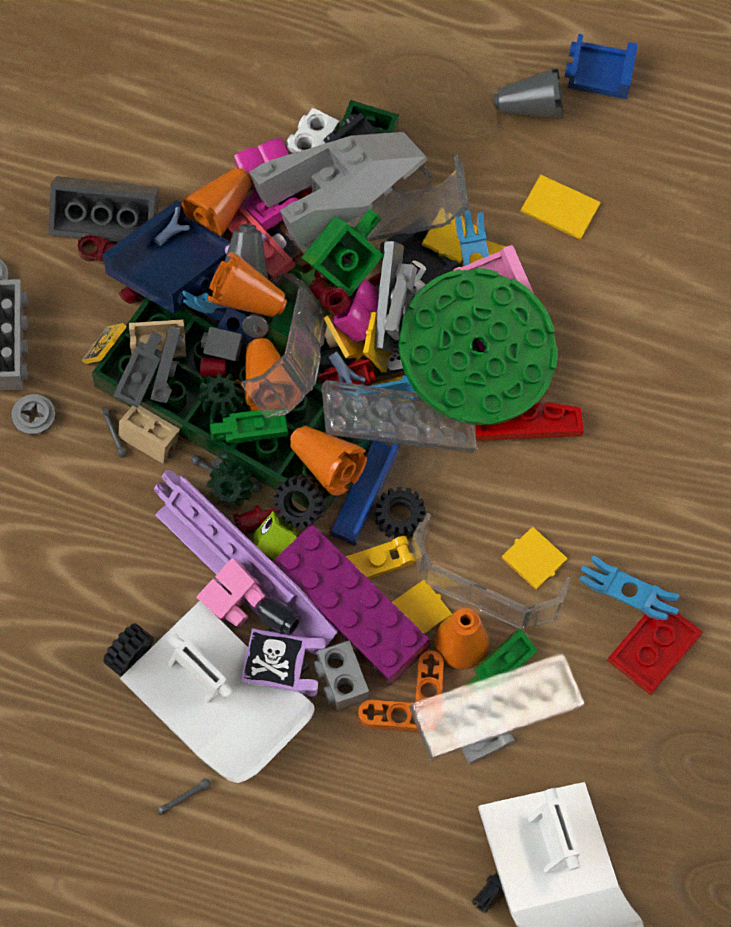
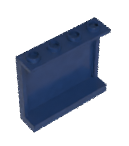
(165, 271)

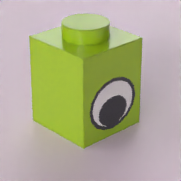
(274, 536)

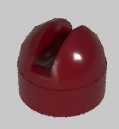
(129, 295)

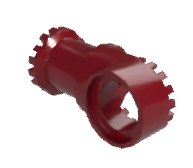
(102, 246)
(330, 296)
(252, 519)

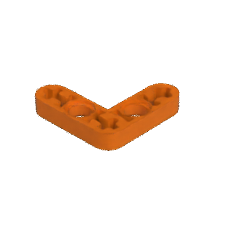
(378, 705)

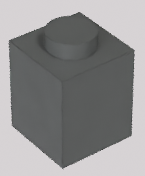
(222, 344)

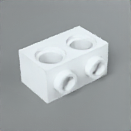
(307, 136)

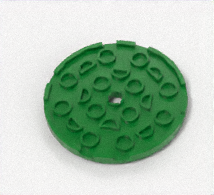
(468, 383)

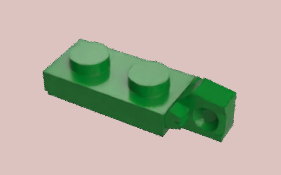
(249, 427)
(506, 657)

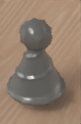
(255, 325)

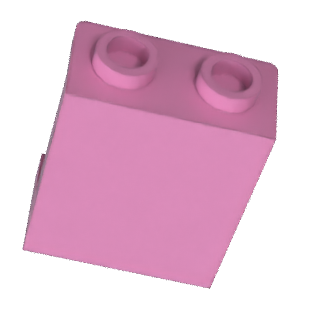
(505, 263)

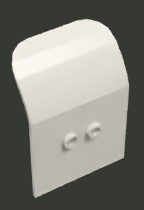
(198, 692)
(555, 861)

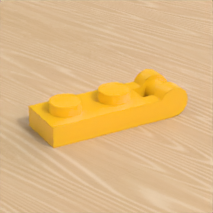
(378, 560)

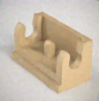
(142, 330)
(148, 433)

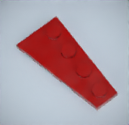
(539, 421)

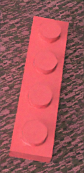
(276, 258)

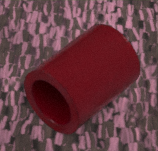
(212, 366)

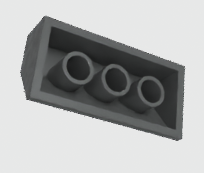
(99, 208)

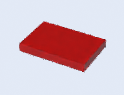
(654, 649)

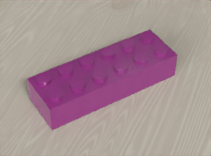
(353, 604)

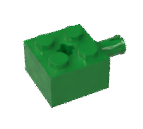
(344, 252)

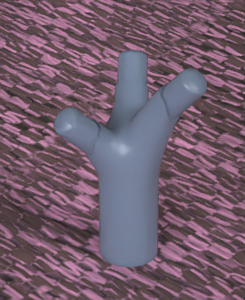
(172, 229)
(344, 372)

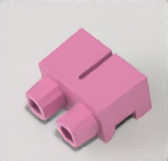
(231, 591)

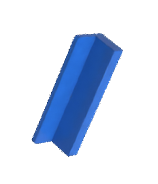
(365, 492)

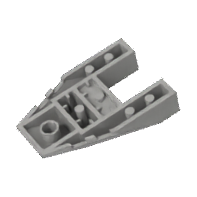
(348, 177)

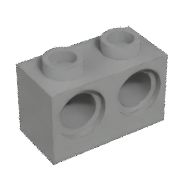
(347, 674)

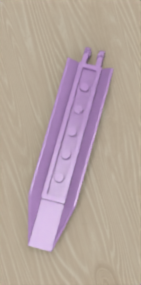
(219, 540)

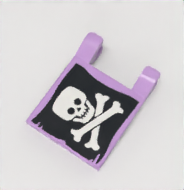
(277, 661)

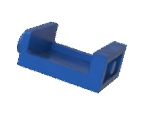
(601, 68)

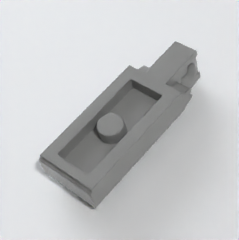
(400, 298)

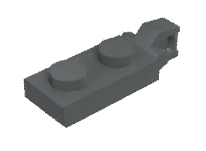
(139, 371)
(161, 389)

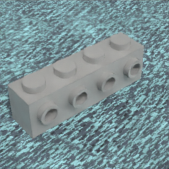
(12, 342)

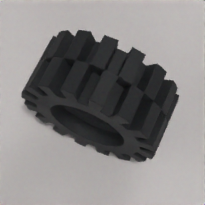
(395, 498)
(289, 511)
(128, 649)

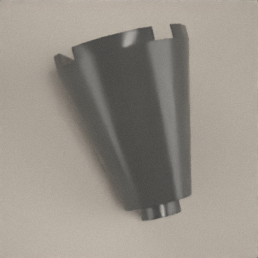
(532, 96)
(248, 244)

